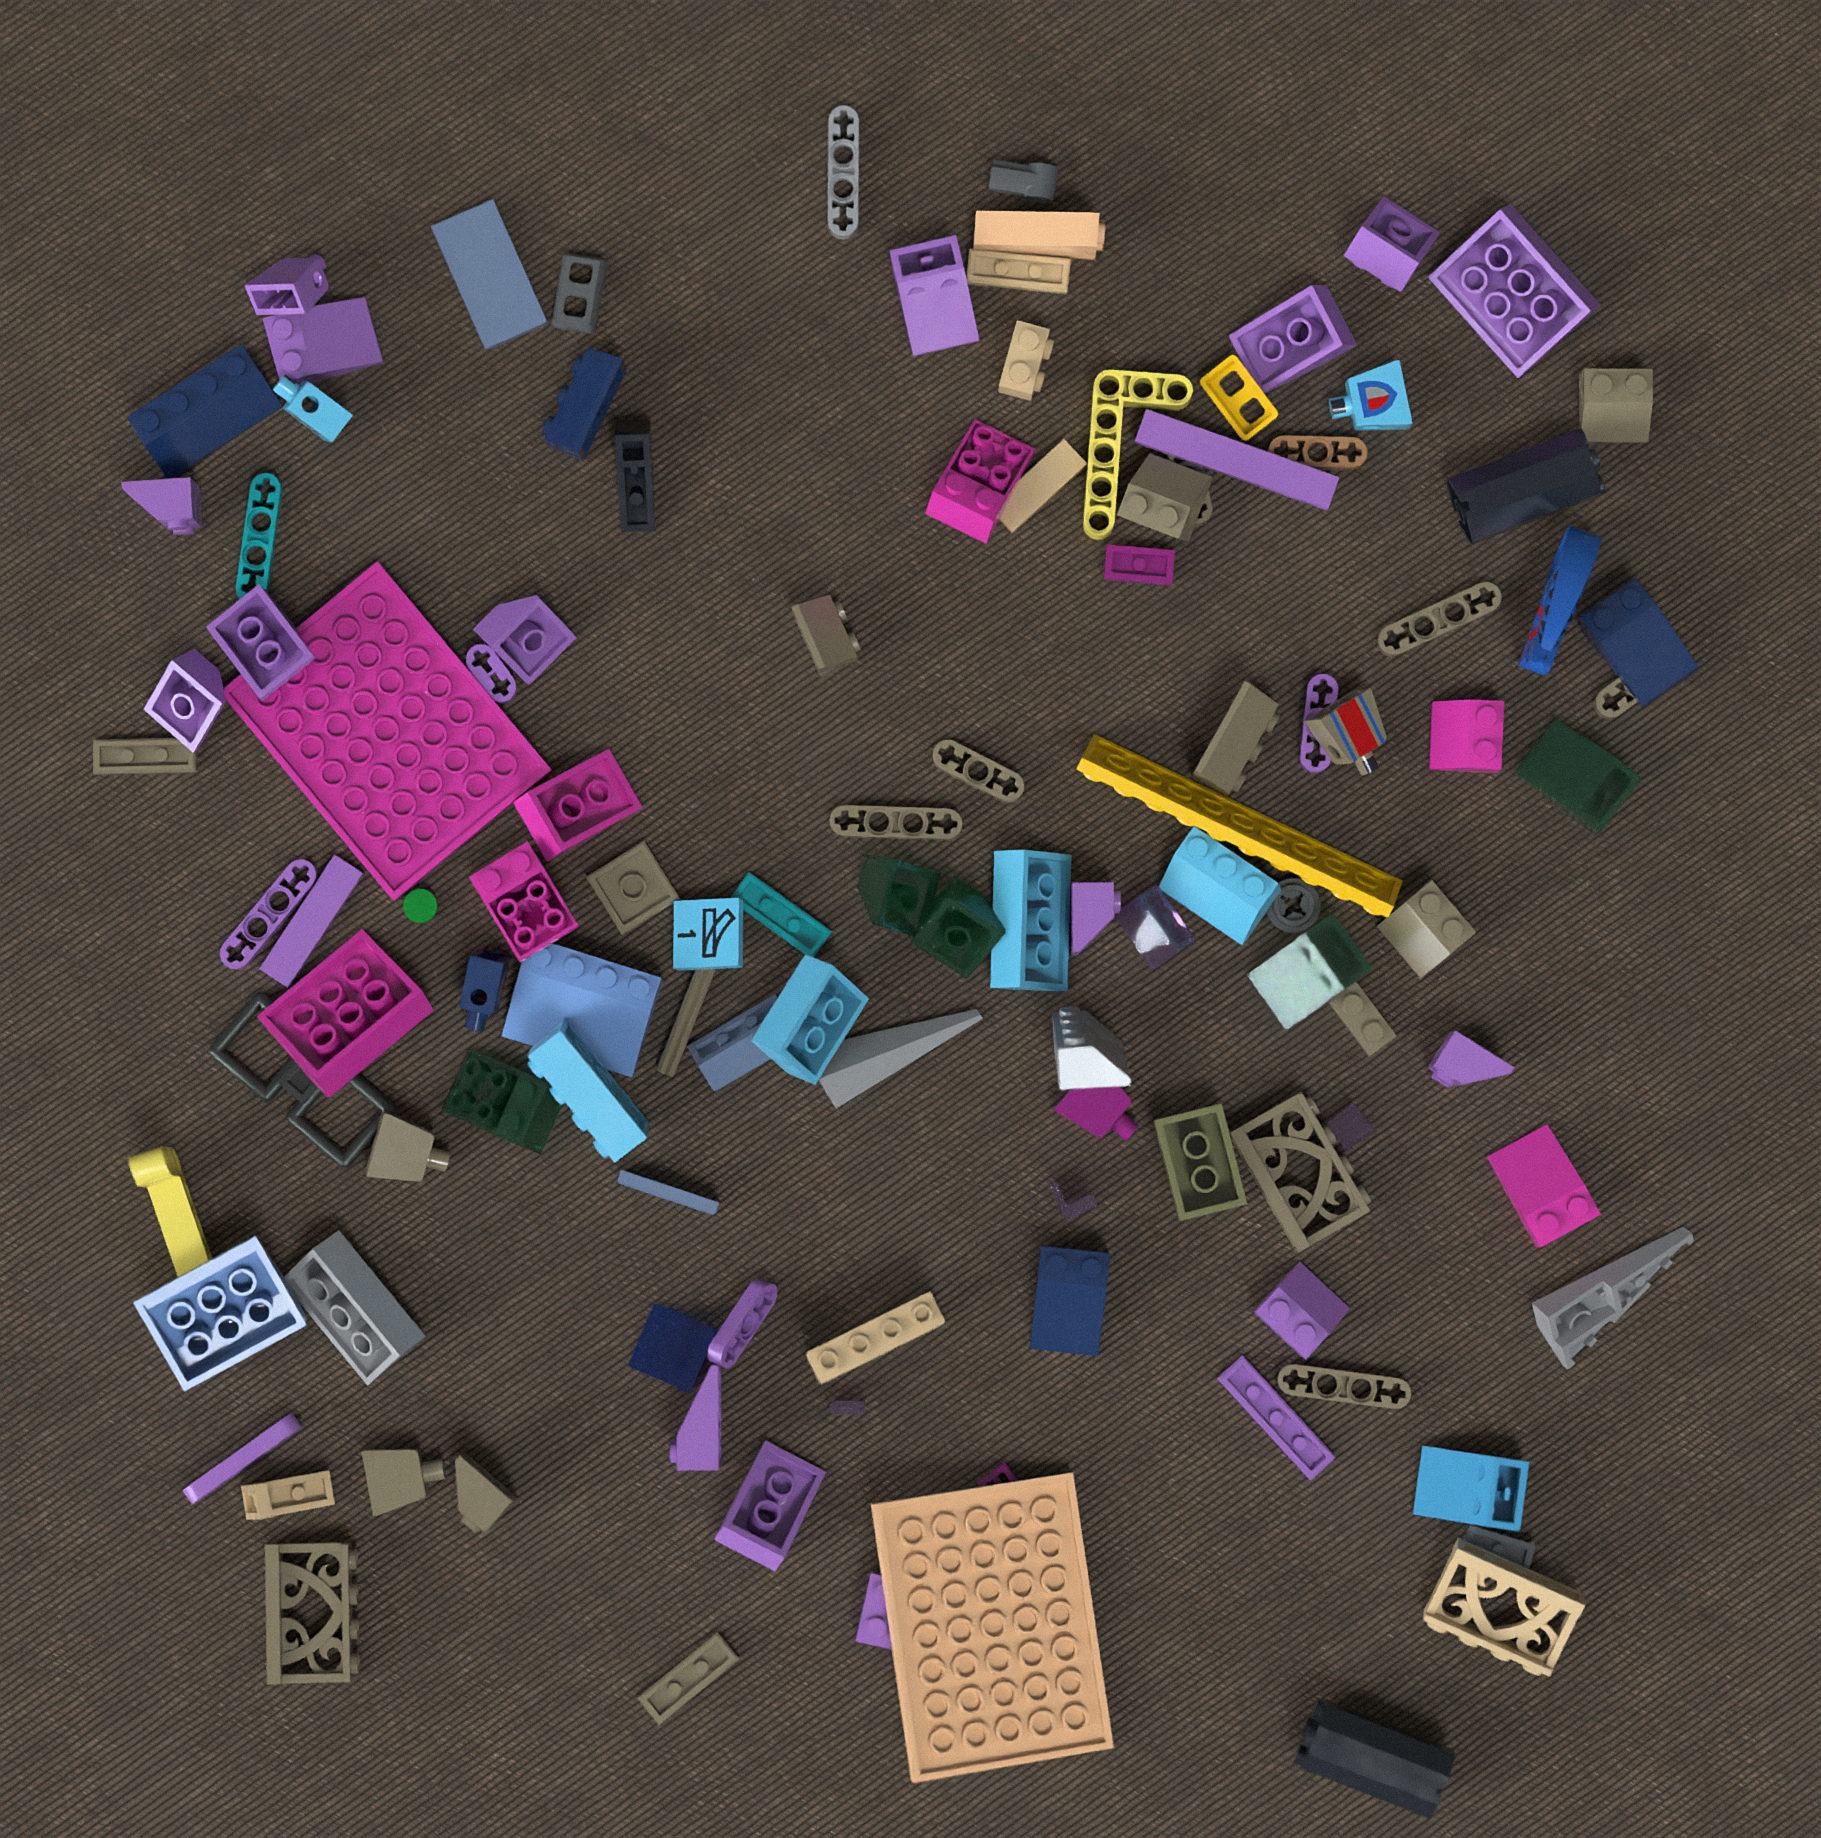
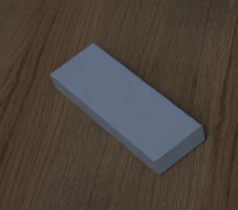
(668, 1192)

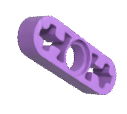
(1312, 697)
(750, 1311)

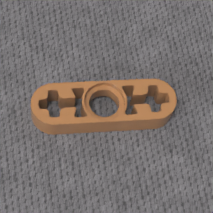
(1343, 444)

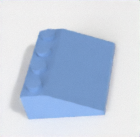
(598, 998)
(221, 1312)

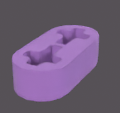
(485, 678)

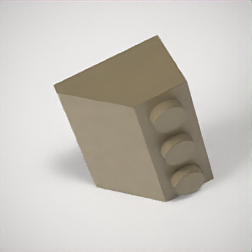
(1237, 740)

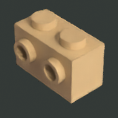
(1023, 362)

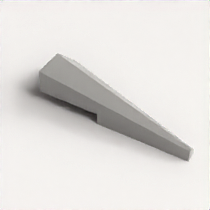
(875, 1056)
(1580, 1309)

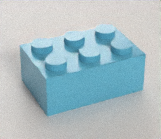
(810, 1019)

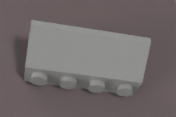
(1086, 1051)
(353, 1307)

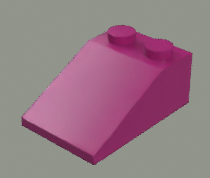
(577, 804)
(1543, 1186)

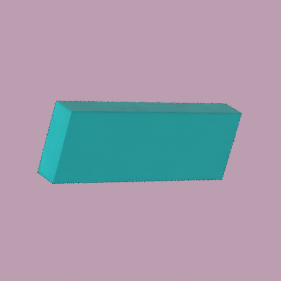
(781, 916)

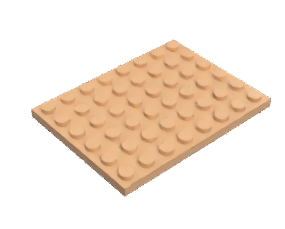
(992, 1626)

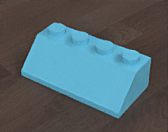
(1034, 908)
(589, 1091)

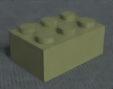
(1200, 1162)

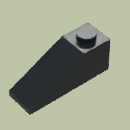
(635, 475)

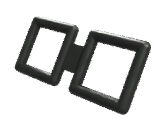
(300, 1086)

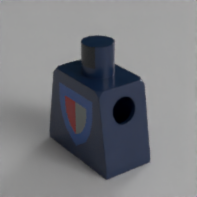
(485, 972)

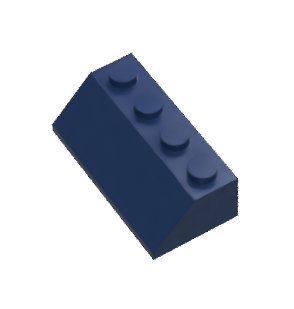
(204, 412)

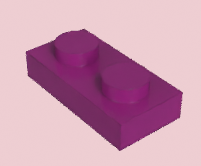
(1139, 565)

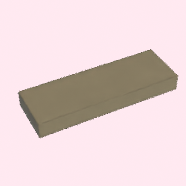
(142, 756)
(688, 1678)

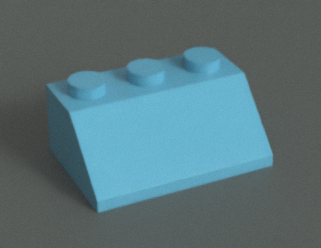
(1219, 886)

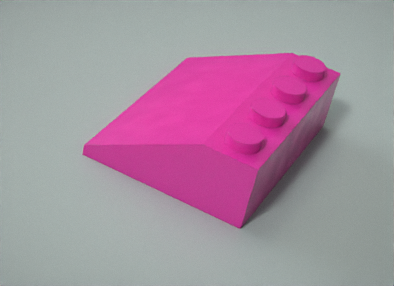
(345, 1013)

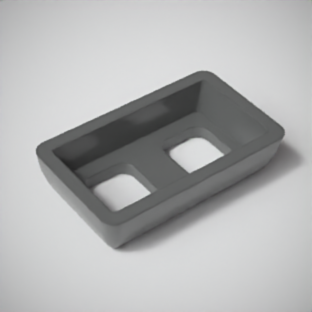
(591, 292)

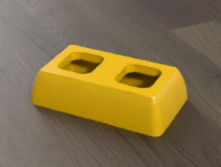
(1231, 405)

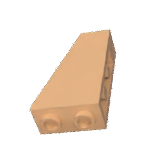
(1040, 233)

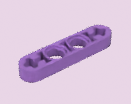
(272, 917)
(242, 1458)

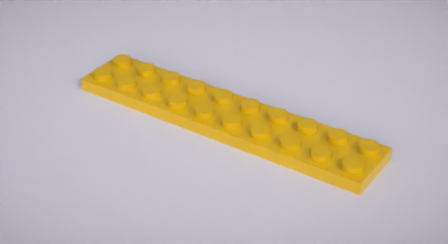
(1240, 825)

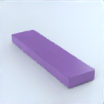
(311, 921)
(1276, 1417)

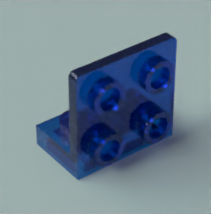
(672, 1347)

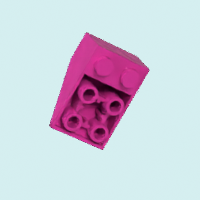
(977, 478)
(524, 901)

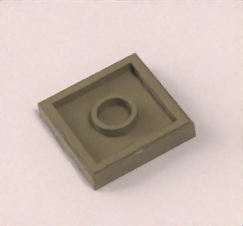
(633, 888)

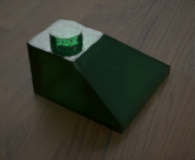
(896, 893)
(959, 928)

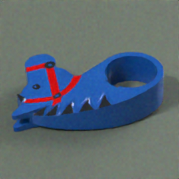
(1560, 597)

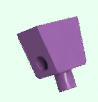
(288, 286)

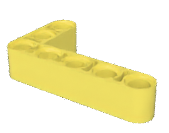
(1111, 437)
(172, 1201)

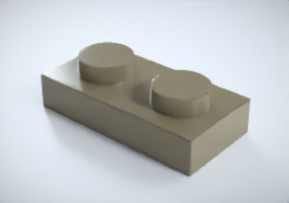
(1362, 1019)

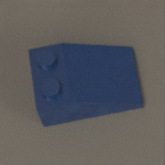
(1638, 643)
(1069, 1300)

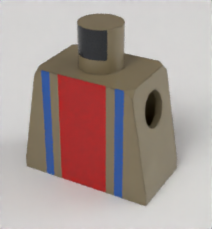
(1350, 730)

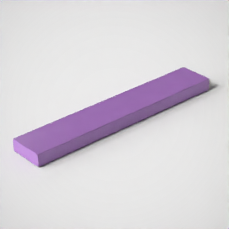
(1236, 459)

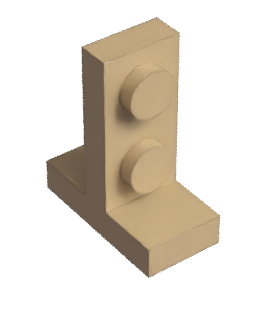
(287, 1495)

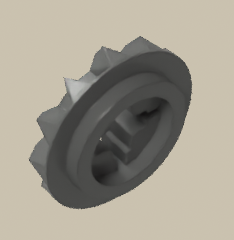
(1309, 904)

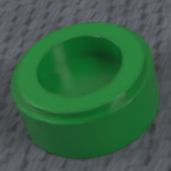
(420, 906)

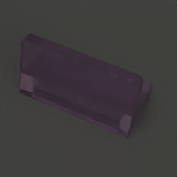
(1154, 927)
(1074, 1208)

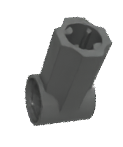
(1033, 181)

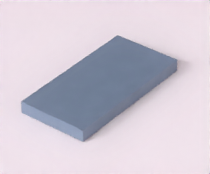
(489, 275)

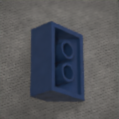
(584, 403)

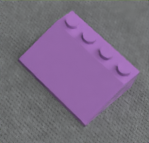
(1514, 290)

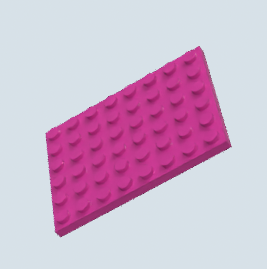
(390, 734)

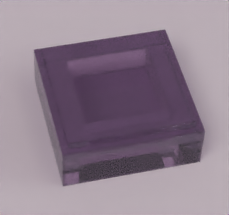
(1350, 1127)
(847, 1407)

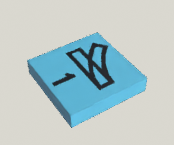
(708, 934)

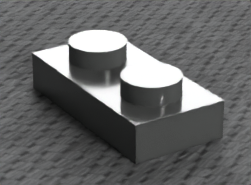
(1501, 1545)

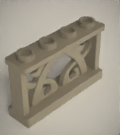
(1296, 1219)
(278, 1649)

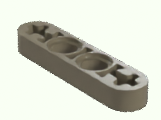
(1441, 623)
(896, 817)
(1343, 1389)

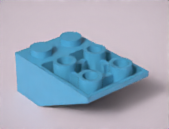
(1471, 1488)

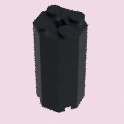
(1526, 486)
(1374, 1757)

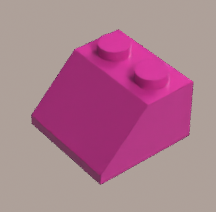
(1466, 736)

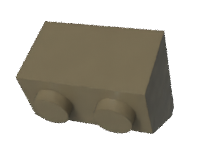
(1615, 405)
(1165, 497)
(825, 634)
(1426, 929)
(480, 1495)

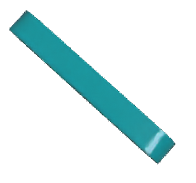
(264, 539)

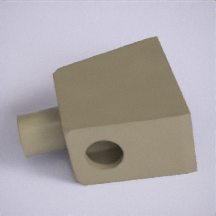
(403, 1150)
(398, 1477)

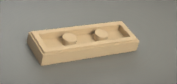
(1018, 271)
(1041, 484)

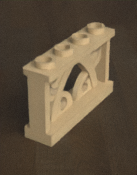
(875, 1337)
(1508, 1574)

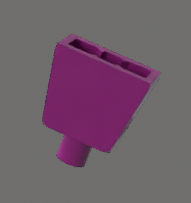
(1098, 1110)

